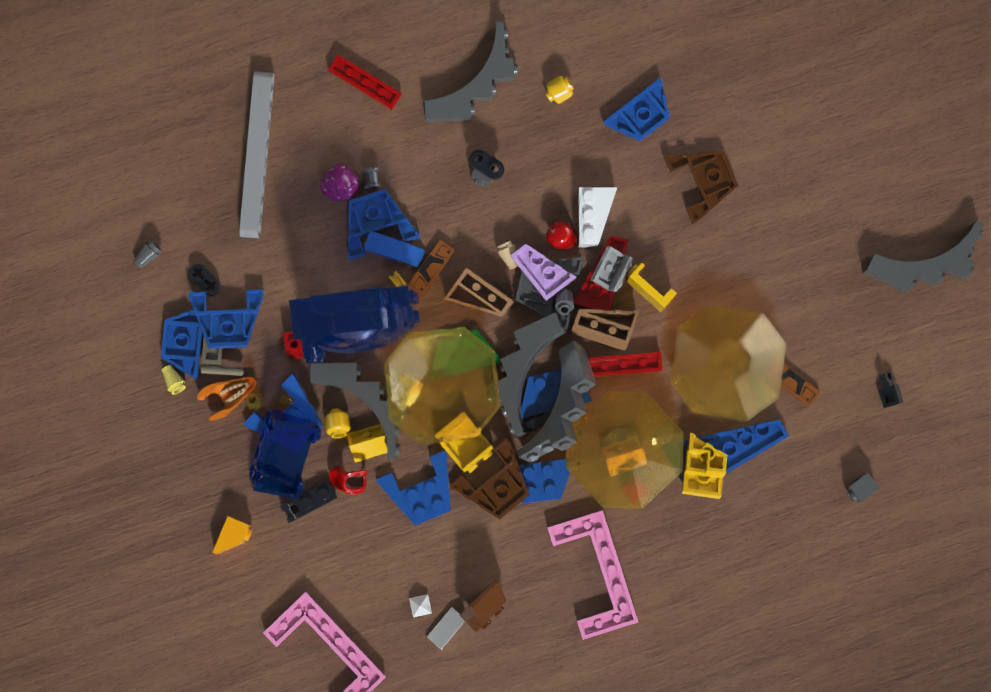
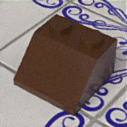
(480, 611)

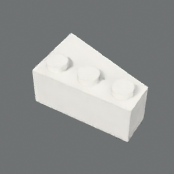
(593, 211)

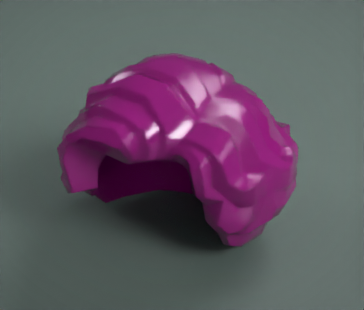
(339, 183)

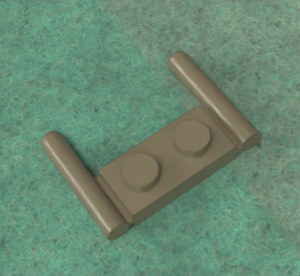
(212, 362)

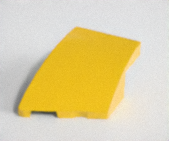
(703, 469)

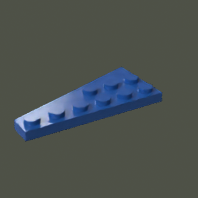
(743, 443)

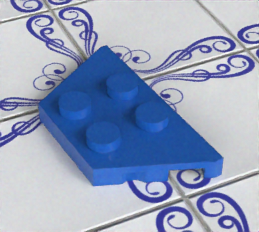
(642, 113)
(183, 343)
(542, 394)
(545, 480)

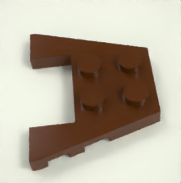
(712, 178)
(502, 490)

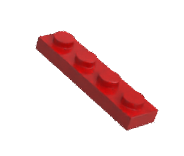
(365, 82)
(626, 364)

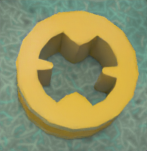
(397, 280)

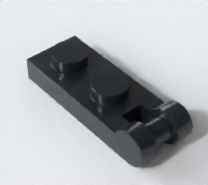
(309, 501)

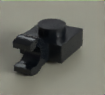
(890, 393)

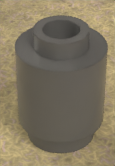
(564, 302)

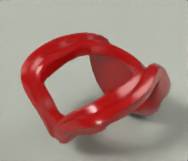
(339, 476)

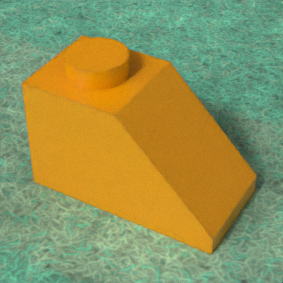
(232, 535)

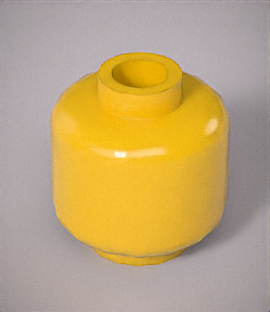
(559, 89)
(337, 423)

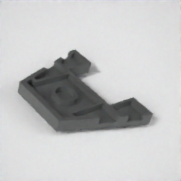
(531, 298)

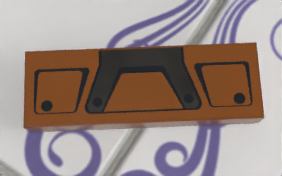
(431, 268)
(798, 386)

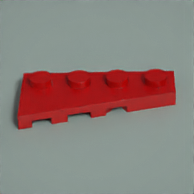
(591, 294)

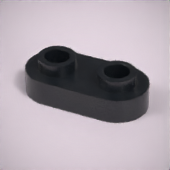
(486, 164)

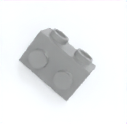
(611, 269)

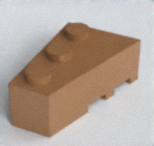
(479, 294)
(606, 327)

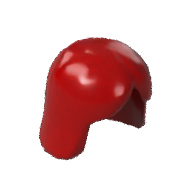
(561, 234)

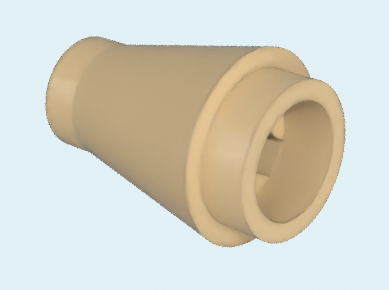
(505, 251)

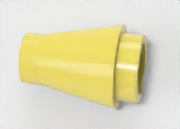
(173, 380)

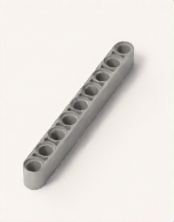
(256, 155)

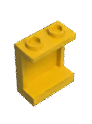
(647, 290)
(468, 452)

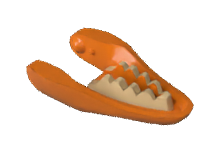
(230, 392)

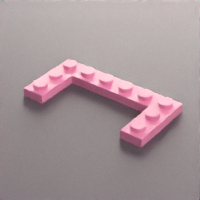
(307, 609)
(623, 609)

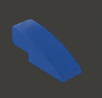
(394, 249)

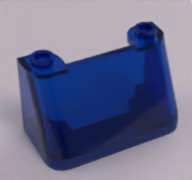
(282, 454)

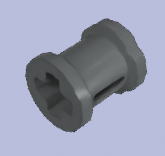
(371, 178)

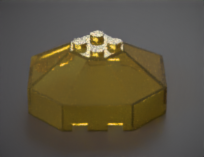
(728, 363)
(441, 385)
(625, 450)

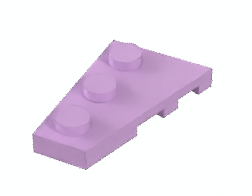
(541, 272)

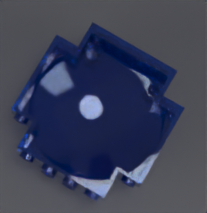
(353, 320)

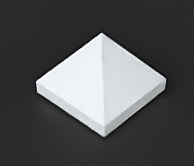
(420, 605)

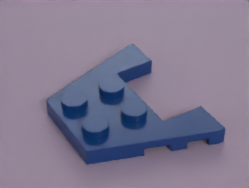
(374, 214)
(227, 327)
(300, 407)
(424, 499)

